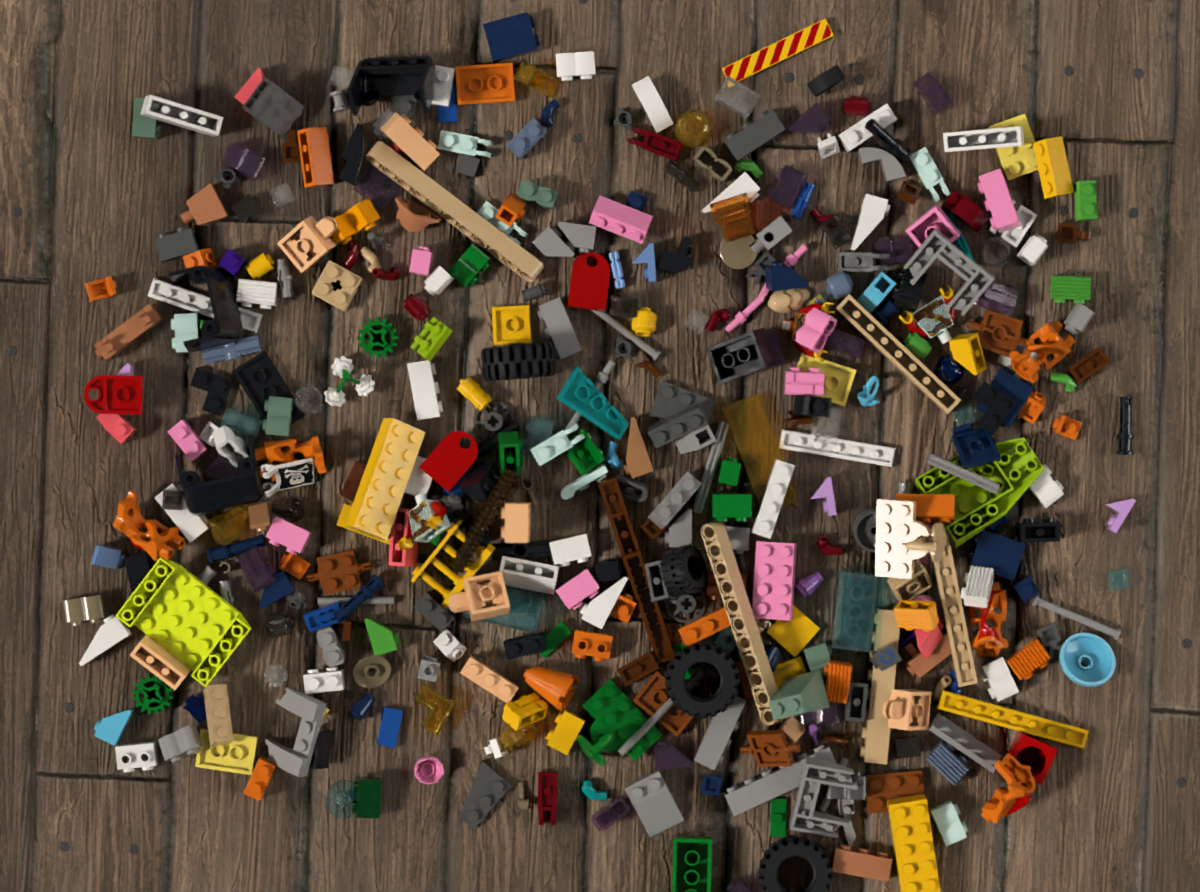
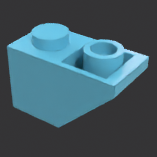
(876, 292)

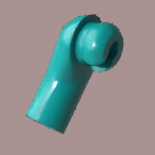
(591, 793)

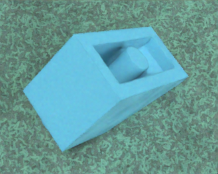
(112, 726)

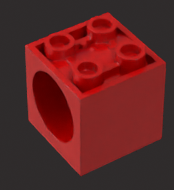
(1046, 753)

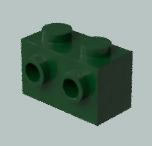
(367, 797)

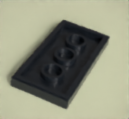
(261, 380)

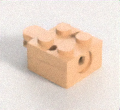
(309, 243)
(483, 597)
(908, 709)

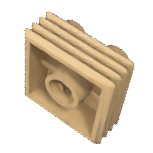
(348, 280)
(910, 588)

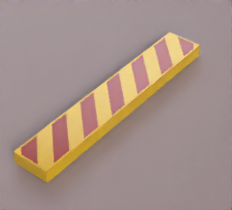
(779, 51)

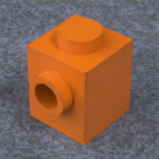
(511, 209)

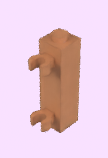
(128, 332)
(919, 665)

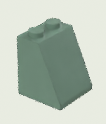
(799, 696)

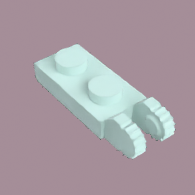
(463, 144)
(928, 172)
(488, 212)
(555, 445)
(583, 482)

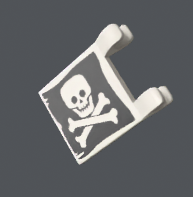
(288, 475)

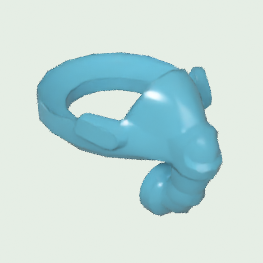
(865, 396)

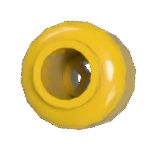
(645, 322)

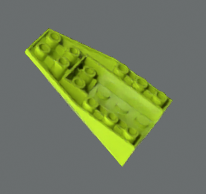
(979, 507)

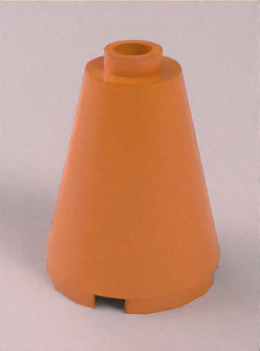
(552, 685)

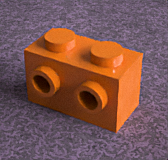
(592, 644)

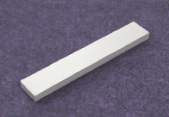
(197, 303)
(843, 449)

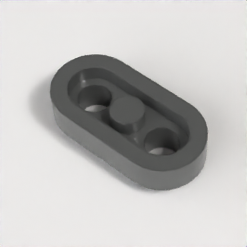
(629, 488)

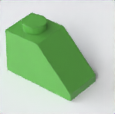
(381, 637)

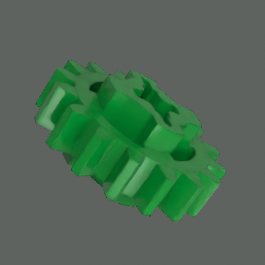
(371, 344)
(163, 699)

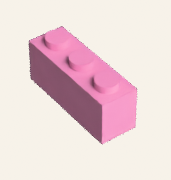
(998, 201)
(620, 219)

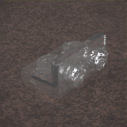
(826, 428)

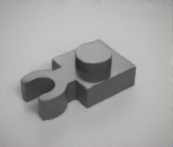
(765, 259)
(1049, 637)

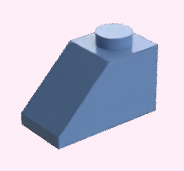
(108, 556)

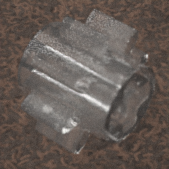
(276, 675)

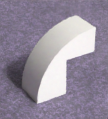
(652, 104)

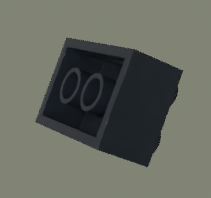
(741, 356)

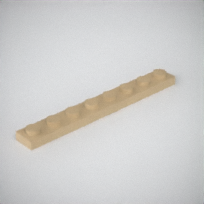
(955, 618)

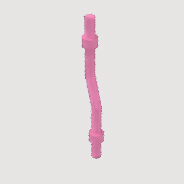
(741, 317)

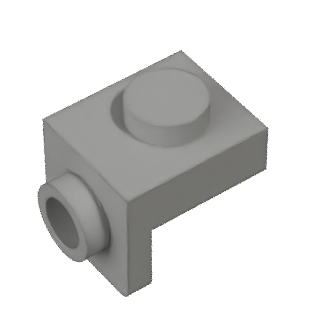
(429, 668)

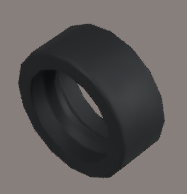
(826, 80)

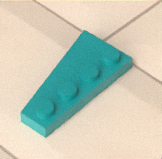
(588, 402)

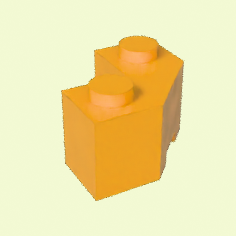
(355, 220)

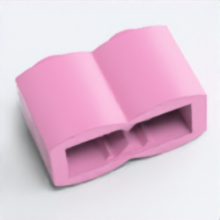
(815, 330)

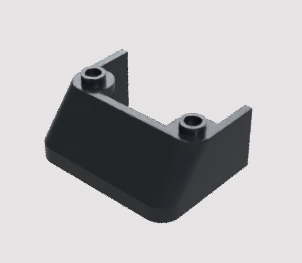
(392, 78)
(227, 322)
(223, 492)

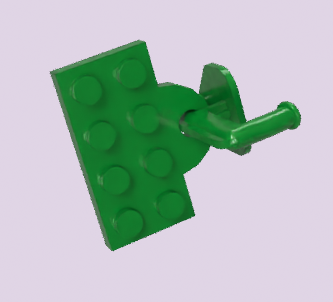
(617, 722)

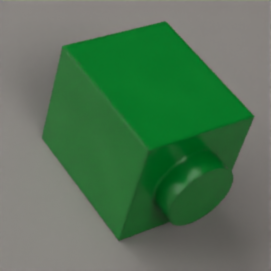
(729, 471)

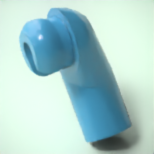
(612, 457)

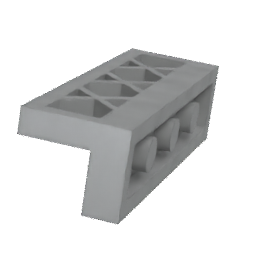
(964, 742)

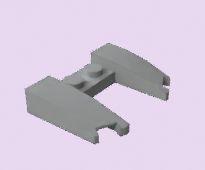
(975, 275)
(298, 760)
(803, 815)

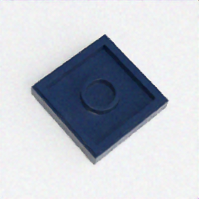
(975, 448)

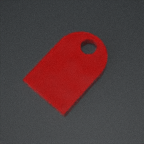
(589, 284)
(116, 394)
(449, 460)

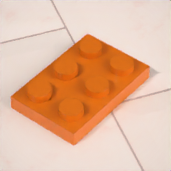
(485, 84)

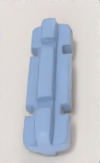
(617, 270)

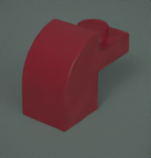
(965, 210)

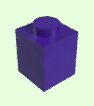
(232, 262)

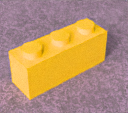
(1053, 167)

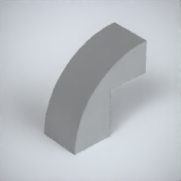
(891, 167)

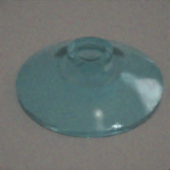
(343, 808)

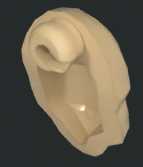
(788, 300)

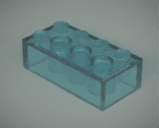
(854, 611)

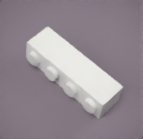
(181, 115)
(983, 139)
(773, 498)

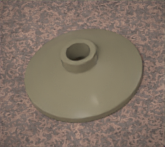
(372, 677)

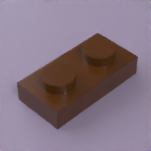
(1088, 365)
(638, 668)

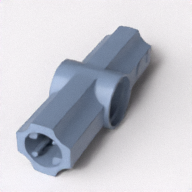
(233, 350)

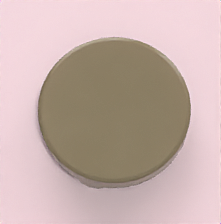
(738, 253)

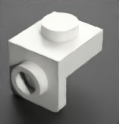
(450, 645)

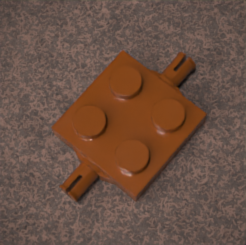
(999, 333)
(339, 572)
(770, 748)

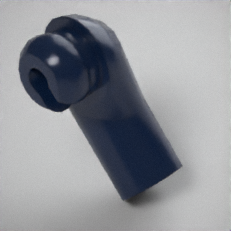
(546, 113)

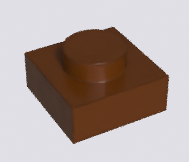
(908, 192)
(651, 529)
(346, 630)

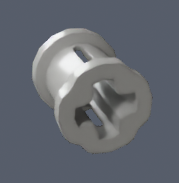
(340, 101)

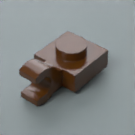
(291, 150)
(1069, 233)

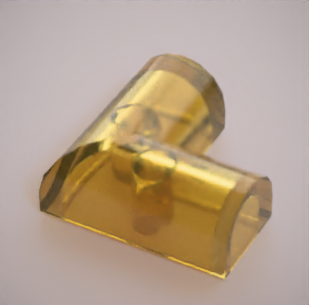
(439, 707)

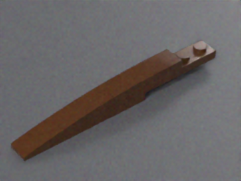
(636, 569)

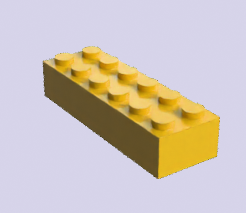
(385, 478)
(913, 844)

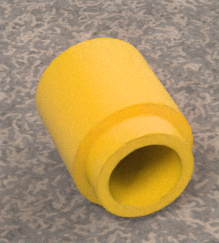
(260, 265)

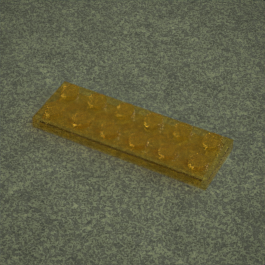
(756, 444)

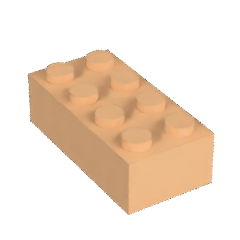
(517, 522)

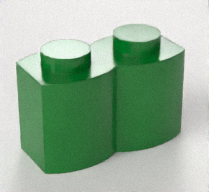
(469, 266)

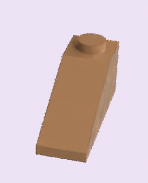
(636, 456)

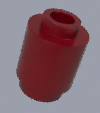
(857, 106)
(417, 307)

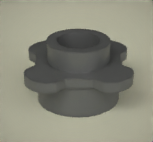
(627, 123)
(227, 182)
(624, 353)
(296, 600)

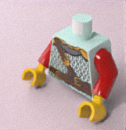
(931, 318)
(426, 522)

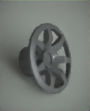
(493, 420)
(686, 605)

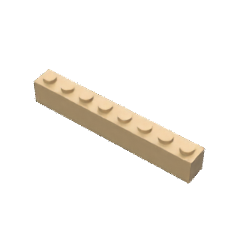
(897, 354)
(881, 684)

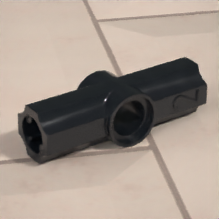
(536, 548)

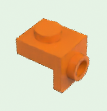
(201, 257)
(101, 288)

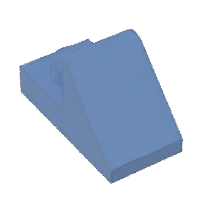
(647, 257)

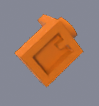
(1032, 407)
(1066, 427)
(294, 565)
(624, 607)

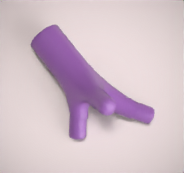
(812, 733)

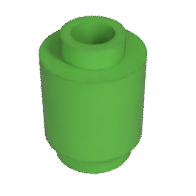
(917, 344)

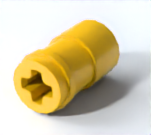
(471, 390)

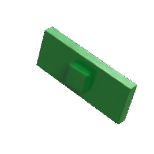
(555, 637)
(778, 817)

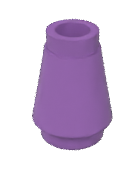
(808, 584)

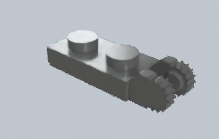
(860, 261)

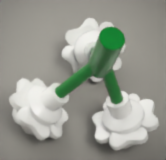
(343, 368)

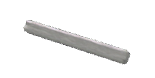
(710, 467)

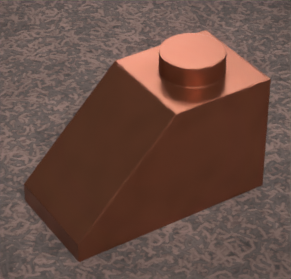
(353, 481)

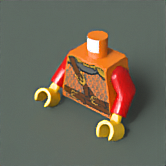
(799, 321)

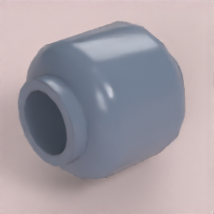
(839, 285)

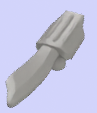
(847, 808)

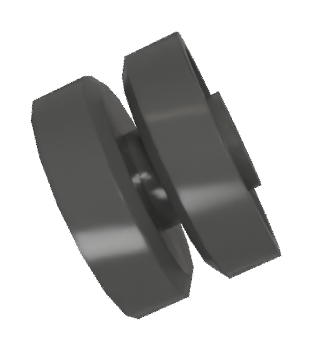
(862, 529)

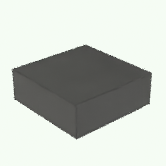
(467, 165)

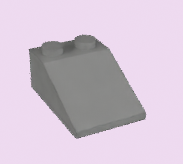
(653, 803)

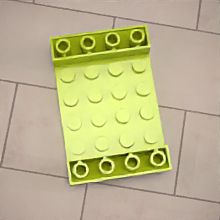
(185, 618)

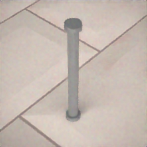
(627, 333)
(1076, 617)

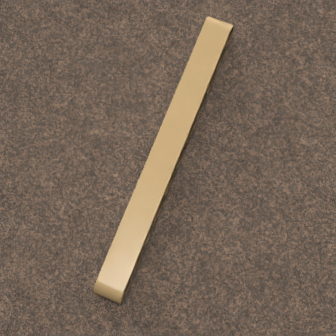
(455, 211)
(740, 613)

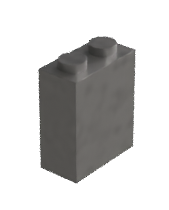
(273, 107)

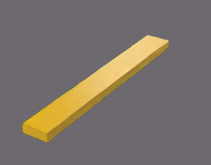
(1013, 719)

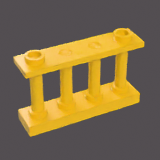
(482, 553)

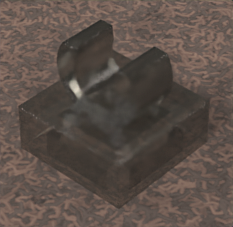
(172, 500)

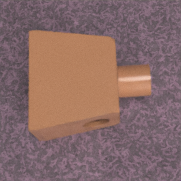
(205, 207)

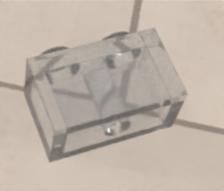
(737, 97)

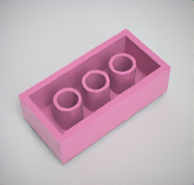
(774, 580)

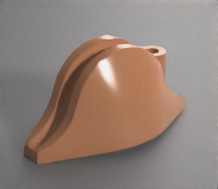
(414, 216)

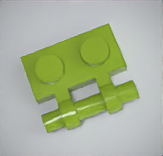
(435, 335)

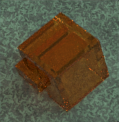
(733, 217)

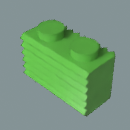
(1085, 200)
(1070, 288)

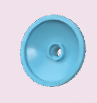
(1092, 652)

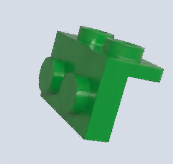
(584, 453)

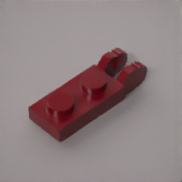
(657, 144)
(547, 795)

